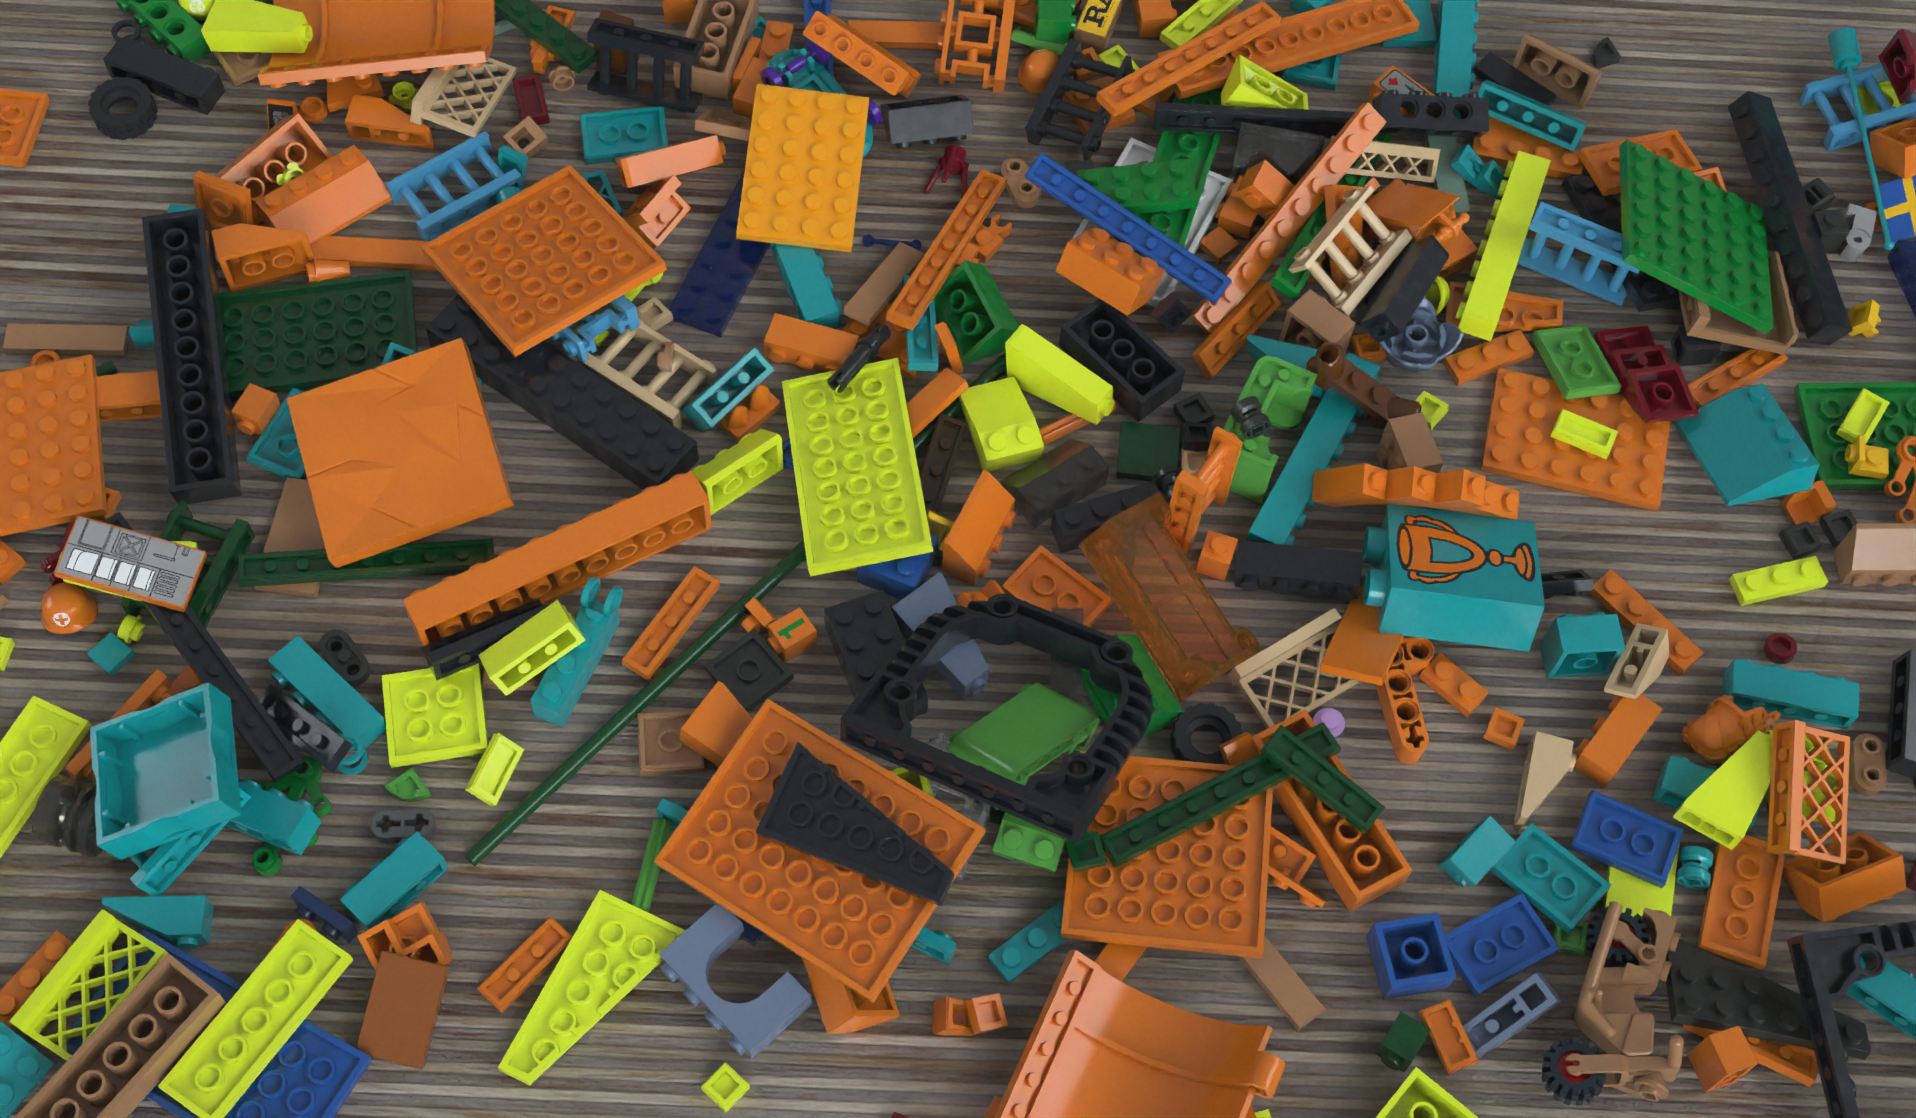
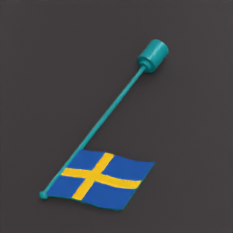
(1896, 198)

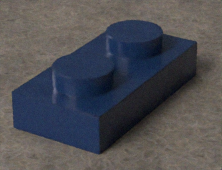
(333, 922)

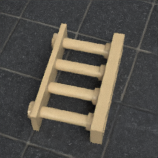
(1374, 261)
(668, 410)

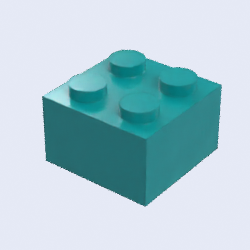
(1582, 645)

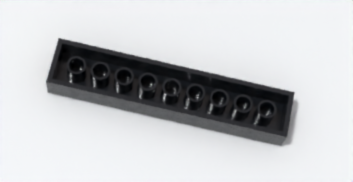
(191, 357)
(571, 401)

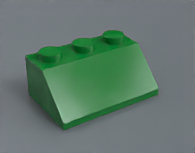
(974, 312)
(1164, 703)

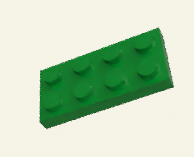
(1146, 185)

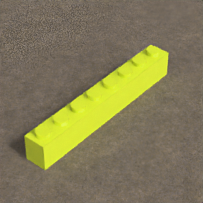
(1503, 246)

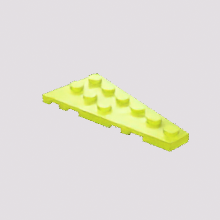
(598, 968)

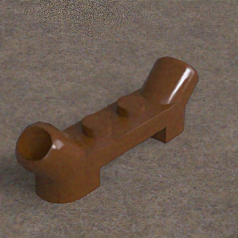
(1357, 386)

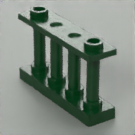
(221, 565)

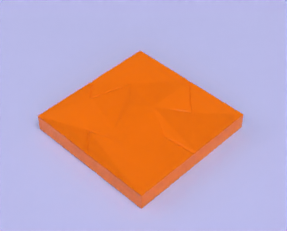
(399, 452)

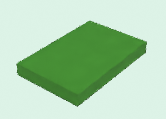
(1575, 362)

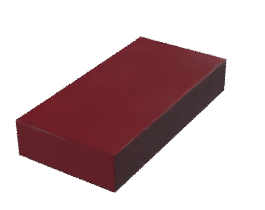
(531, 99)

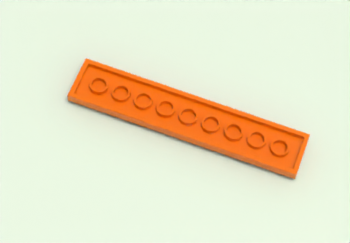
(1307, 39)

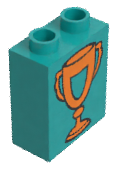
(1454, 577)

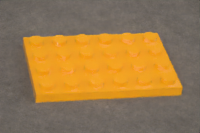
(803, 168)

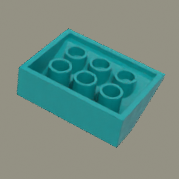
(1749, 447)

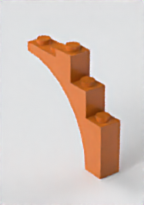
(1416, 487)

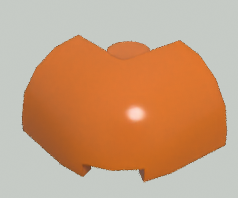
(408, 934)

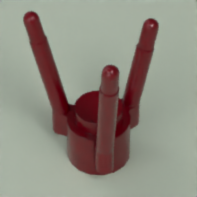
(952, 163)

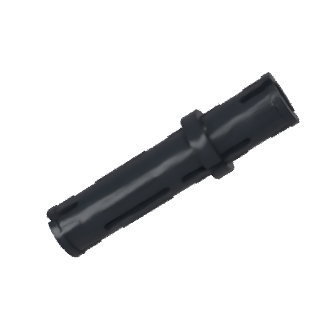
(866, 349)

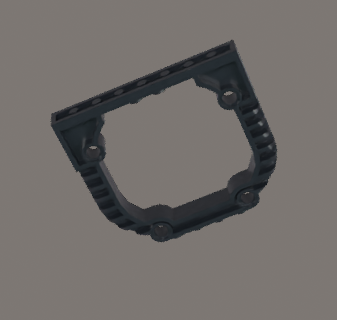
(1056, 801)
(1824, 971)

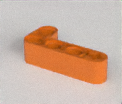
(1406, 700)

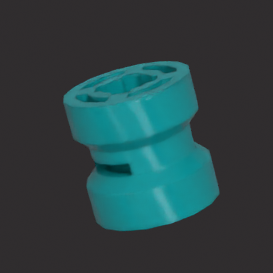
(1695, 867)

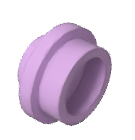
(1333, 720)

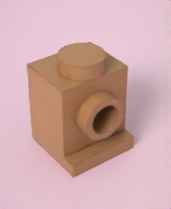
(527, 132)

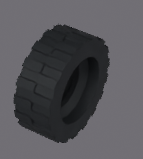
(116, 91)
(1199, 716)

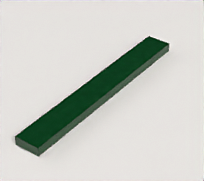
(401, 561)
(1206, 801)

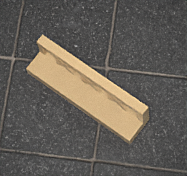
(1397, 150)

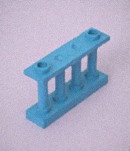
(1848, 133)
(455, 211)
(1584, 236)

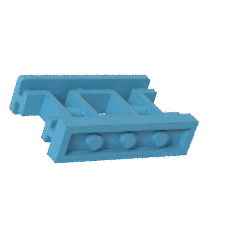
(618, 314)

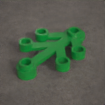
(298, 784)

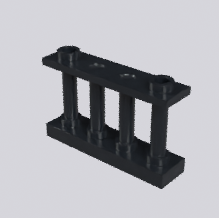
(651, 43)
(1061, 82)

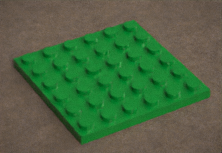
(1694, 236)

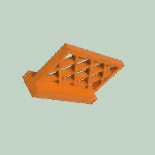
(1789, 789)

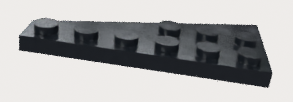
(1642, 288)
(838, 825)

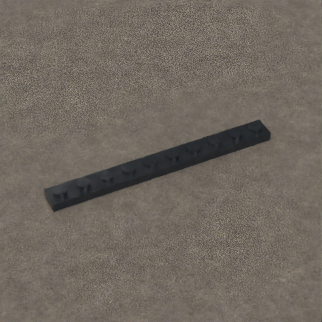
(213, 666)

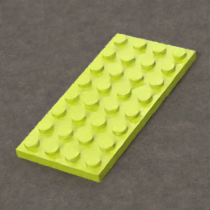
(856, 469)

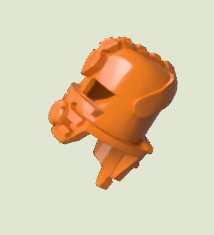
(1725, 729)

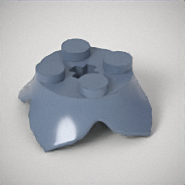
(1431, 342)

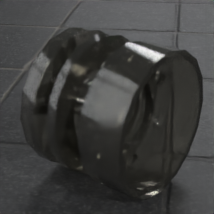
(67, 816)

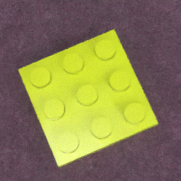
(432, 717)

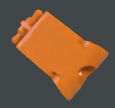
(1418, 210)

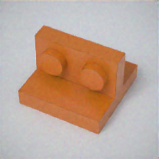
(657, 211)

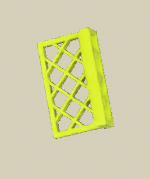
(72, 975)

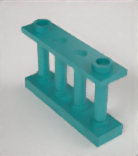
(172, 858)

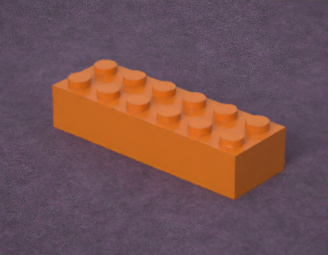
(1355, 863)

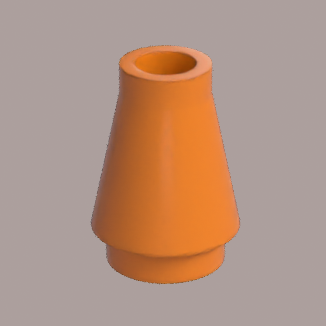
(323, 270)

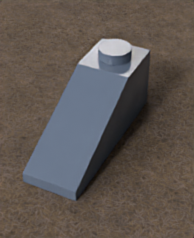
(1511, 1014)

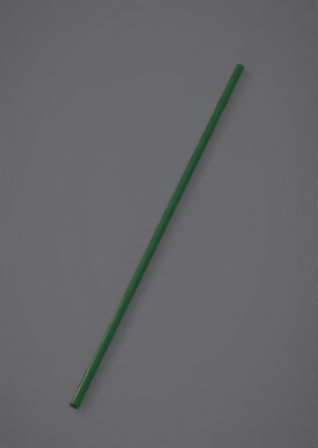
(678, 666)

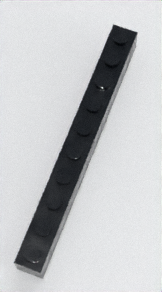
(1789, 219)

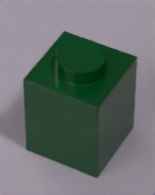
(1402, 1042)

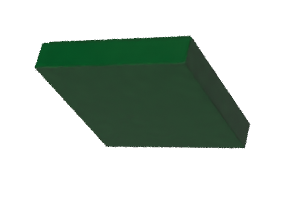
(1146, 450)

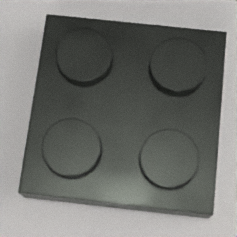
(750, 670)

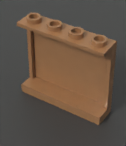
(1711, 324)

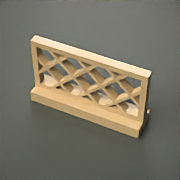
(432, 96)
(1279, 654)

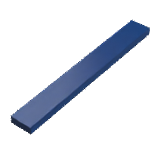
(1128, 228)

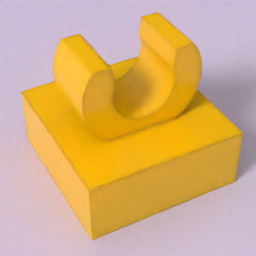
(1864, 318)

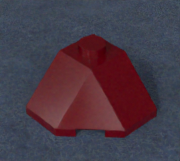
(1900, 63)

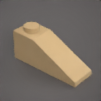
(1639, 662)
(1544, 768)

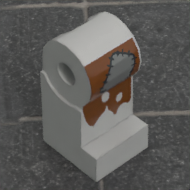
(1861, 226)

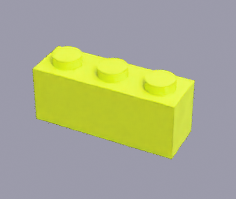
(531, 647)

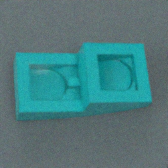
(1482, 175)

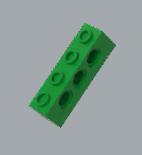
(168, 26)

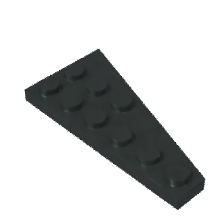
(1722, 995)

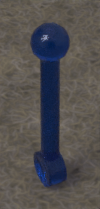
(868, 241)

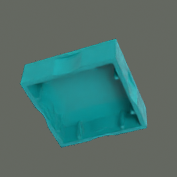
(164, 771)

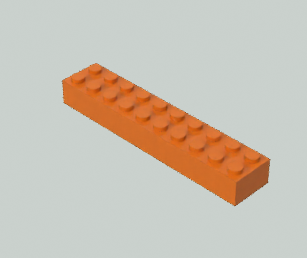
(563, 559)

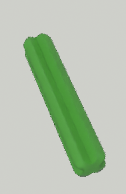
(649, 870)

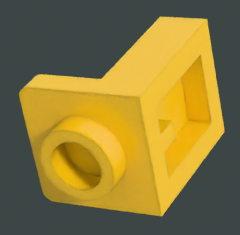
(1867, 459)

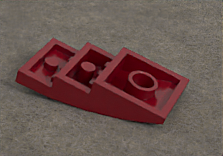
(1646, 376)

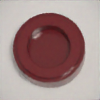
(1780, 648)

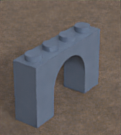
(750, 1023)

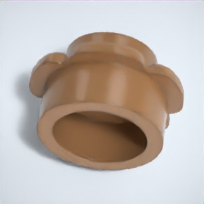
(562, 78)

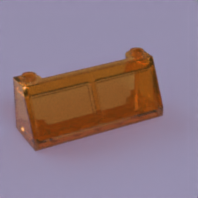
(1166, 598)

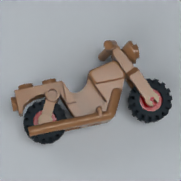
(1609, 1012)

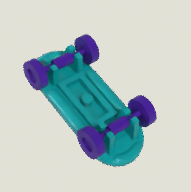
(806, 71)

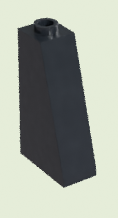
(1403, 288)

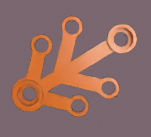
(1900, 476)

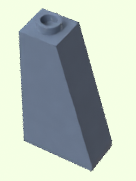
(963, 664)

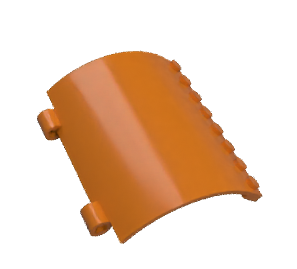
(384, 38)
(1131, 1056)

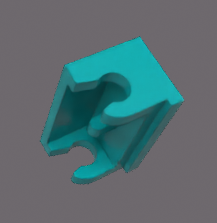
(1477, 852)

